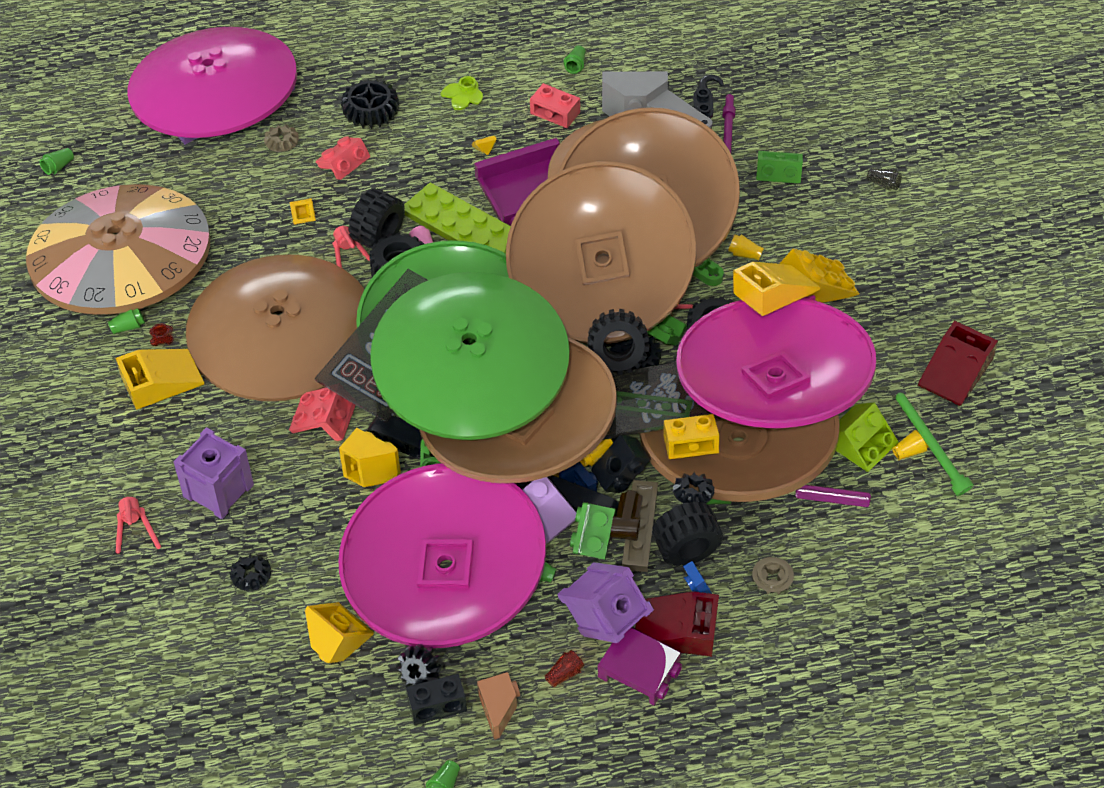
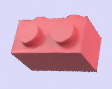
(555, 105)

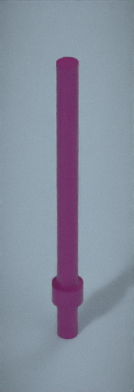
(728, 115)

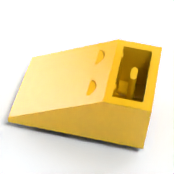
(824, 272)
(770, 285)
(157, 374)

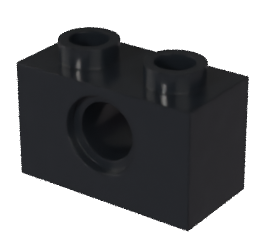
(620, 464)

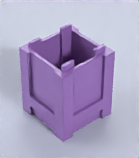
(214, 473)
(605, 602)

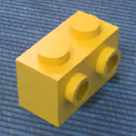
(691, 436)

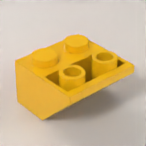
(368, 459)

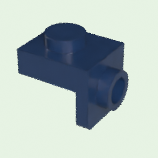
(579, 475)

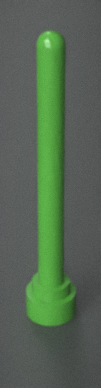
(959, 482)

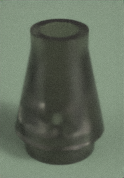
(885, 178)

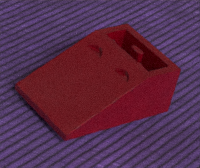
(958, 363)
(683, 622)

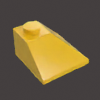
(335, 631)

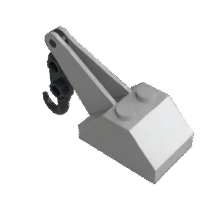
(650, 90)

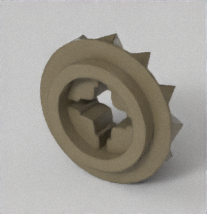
(275, 144)
(773, 565)

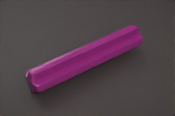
(834, 495)

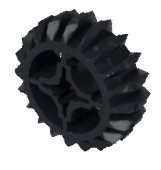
(357, 104)

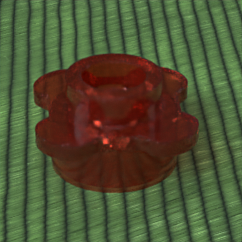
(161, 329)

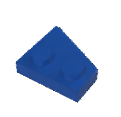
(695, 579)

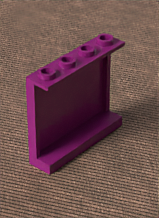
(513, 176)

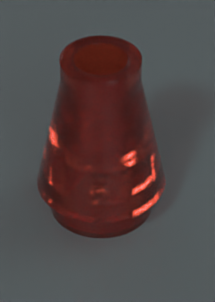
(565, 668)

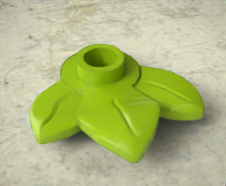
(463, 93)

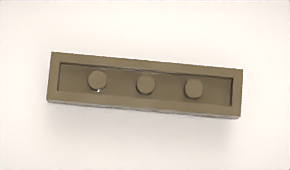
(637, 553)

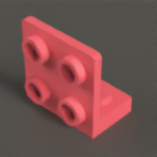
(324, 410)

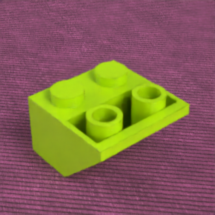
(865, 435)

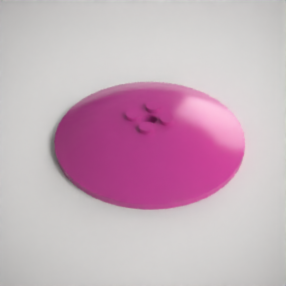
(184, 98)
(813, 349)
(434, 516)

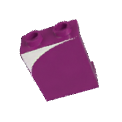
(641, 664)

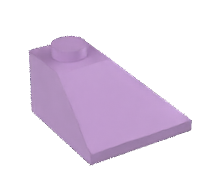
(551, 506)

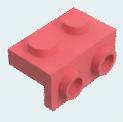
(344, 157)

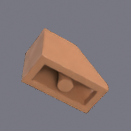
(498, 701)

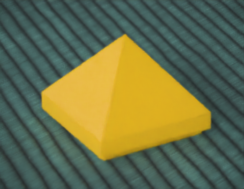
(484, 145)
(302, 211)

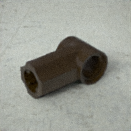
(627, 521)

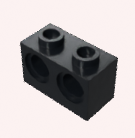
(436, 699)

